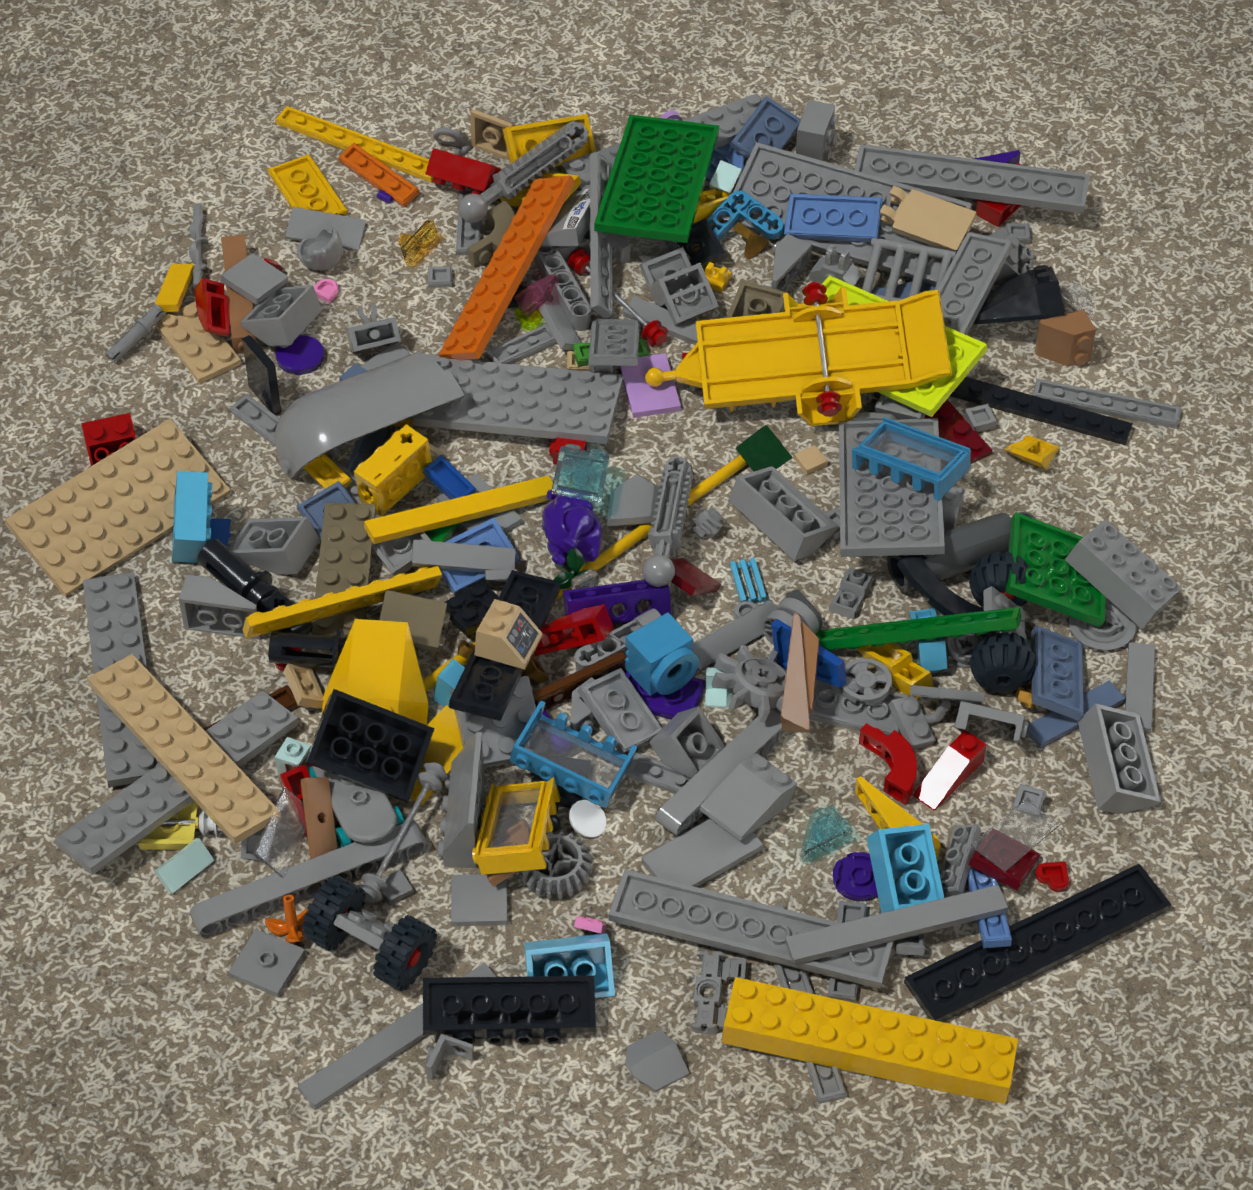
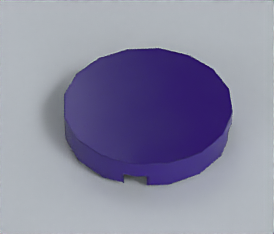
(300, 357)
(858, 885)

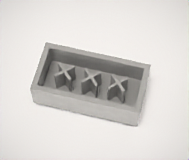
(1123, 573)

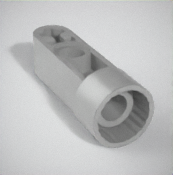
(614, 642)

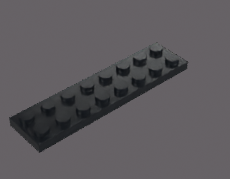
(488, 684)

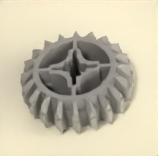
(567, 872)

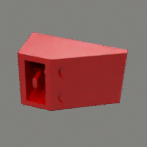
(107, 436)

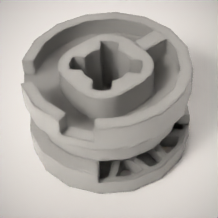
(961, 649)

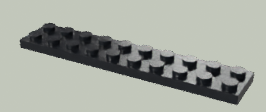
(1038, 944)

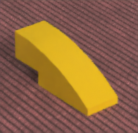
(900, 665)

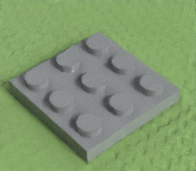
(499, 736)

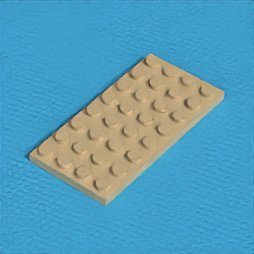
(110, 508)

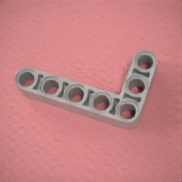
(567, 291)

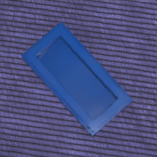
(448, 479)

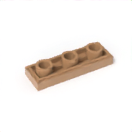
(318, 816)

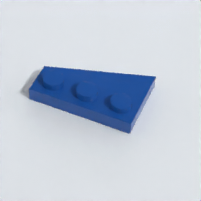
(829, 666)

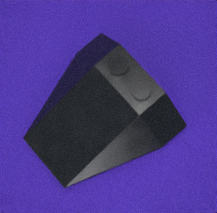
(1024, 298)

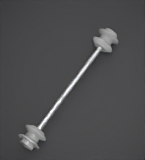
(430, 780)

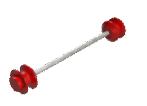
(653, 332)

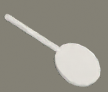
(587, 818)

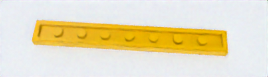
(343, 138)
(458, 510)

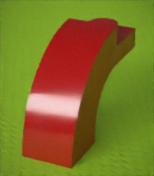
(899, 757)

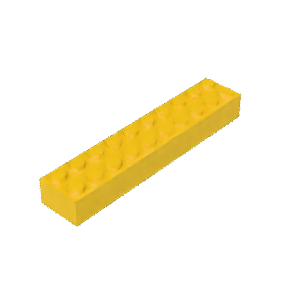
(869, 1040)

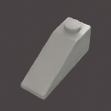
(789, 260)

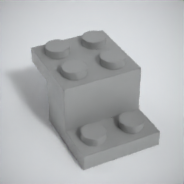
(679, 285)

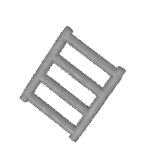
(900, 248)

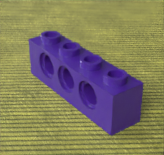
(626, 593)

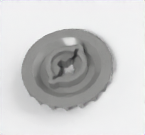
(1116, 633)

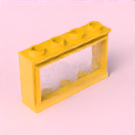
(515, 827)

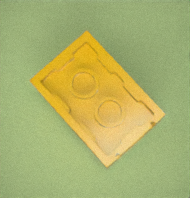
(393, 469)

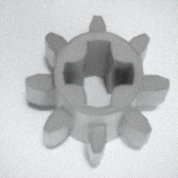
(706, 521)

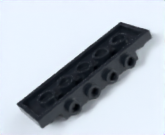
(509, 1007)

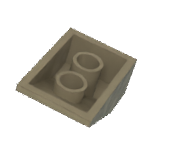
(756, 300)

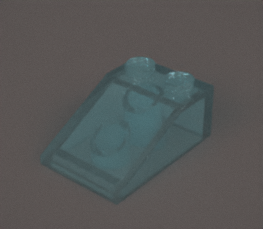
(580, 473)

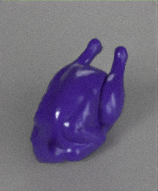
(571, 525)

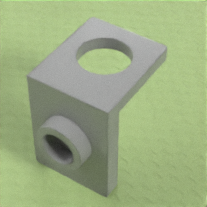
(443, 1045)

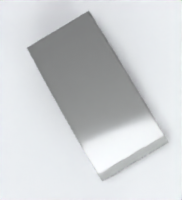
(851, 593)

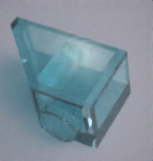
(824, 833)

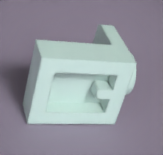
(291, 755)

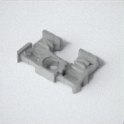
(709, 1010)

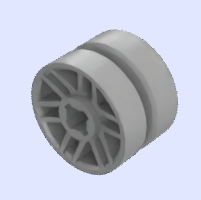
(784, 612)

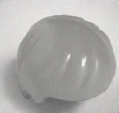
(321, 251)

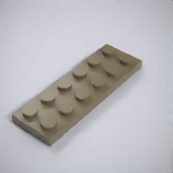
(343, 560)

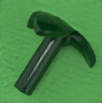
(570, 569)

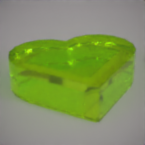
(528, 323)

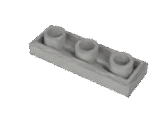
(957, 858)

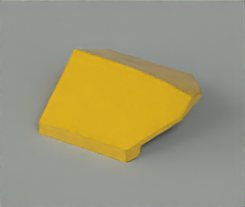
(1033, 451)

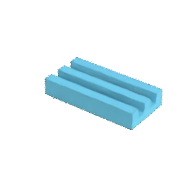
(744, 566)

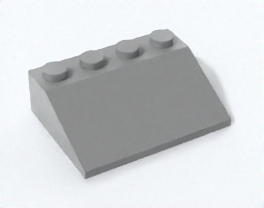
(463, 806)

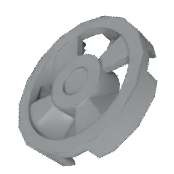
(865, 681)

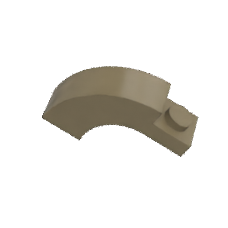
(498, 220)

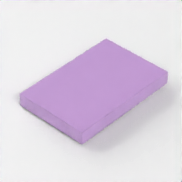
(645, 399)

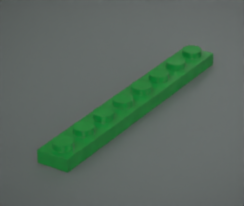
(921, 628)

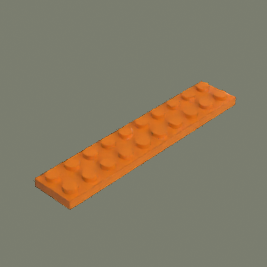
(506, 268)

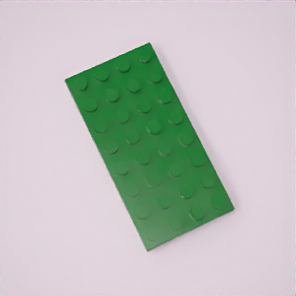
(657, 179)

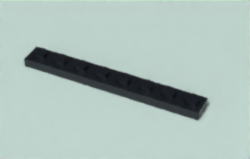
(1043, 410)

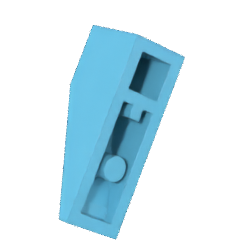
(930, 653)

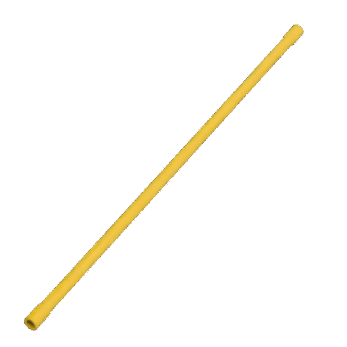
(624, 543)

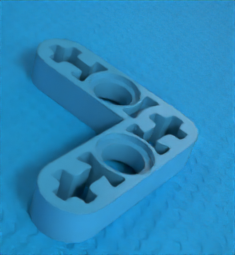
(743, 212)

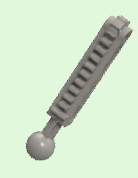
(525, 170)
(668, 521)

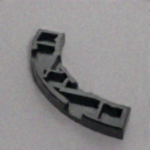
(939, 595)

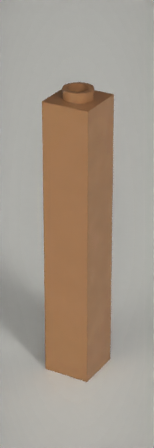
(239, 307)

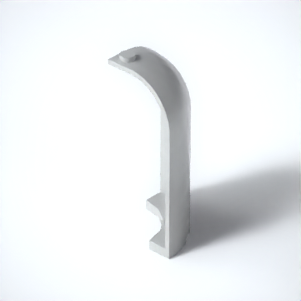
(361, 407)

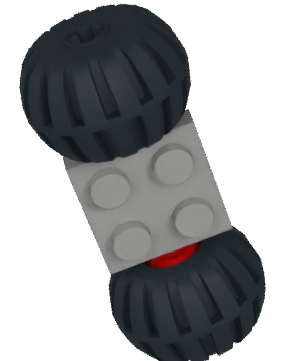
(1001, 659)

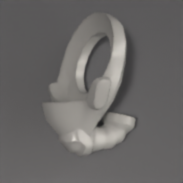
(460, 137)

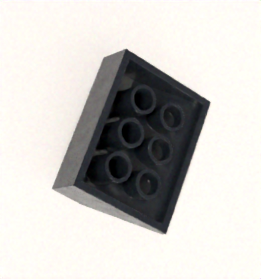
(370, 745)

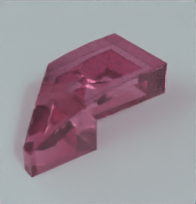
(536, 294)

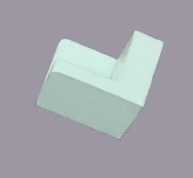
(725, 177)
(716, 696)

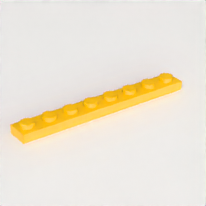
(341, 602)

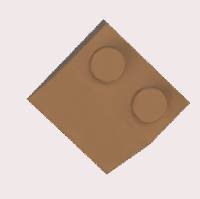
(1066, 338)

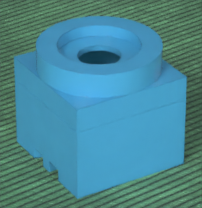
(661, 656)

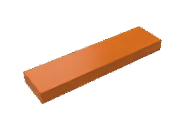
(378, 174)

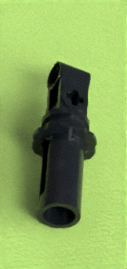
(246, 582)
(280, 641)

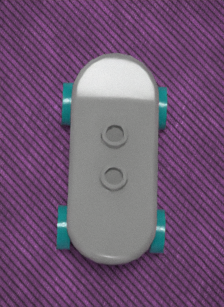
(361, 811)

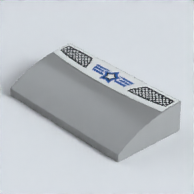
(571, 221)

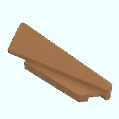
(800, 678)

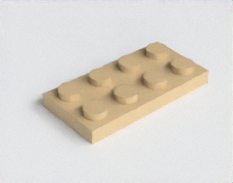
(200, 351)

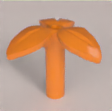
(293, 923)

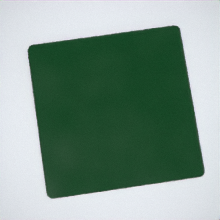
(763, 450)

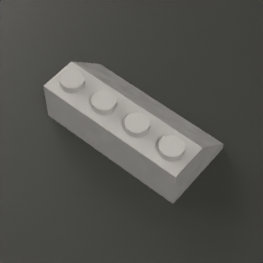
(782, 512)
(1118, 760)

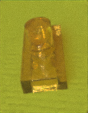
(419, 244)

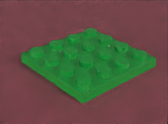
(1053, 579)

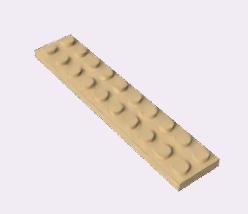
(183, 748)

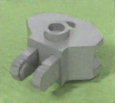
(836, 266)

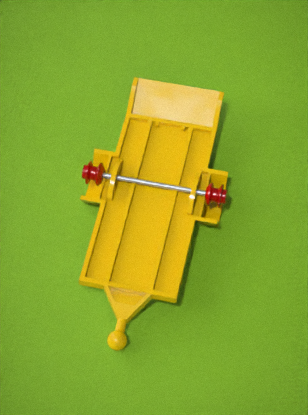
(816, 349)

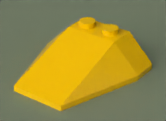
(381, 669)

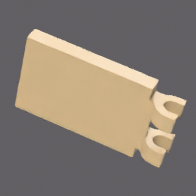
(928, 219)

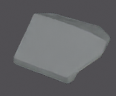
(656, 1061)

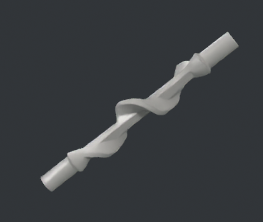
(195, 248)

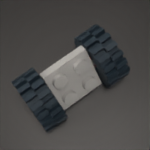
(402, 946)

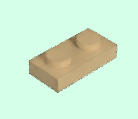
(304, 686)

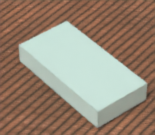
(184, 865)

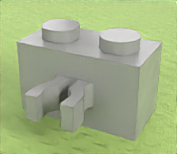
(373, 333)

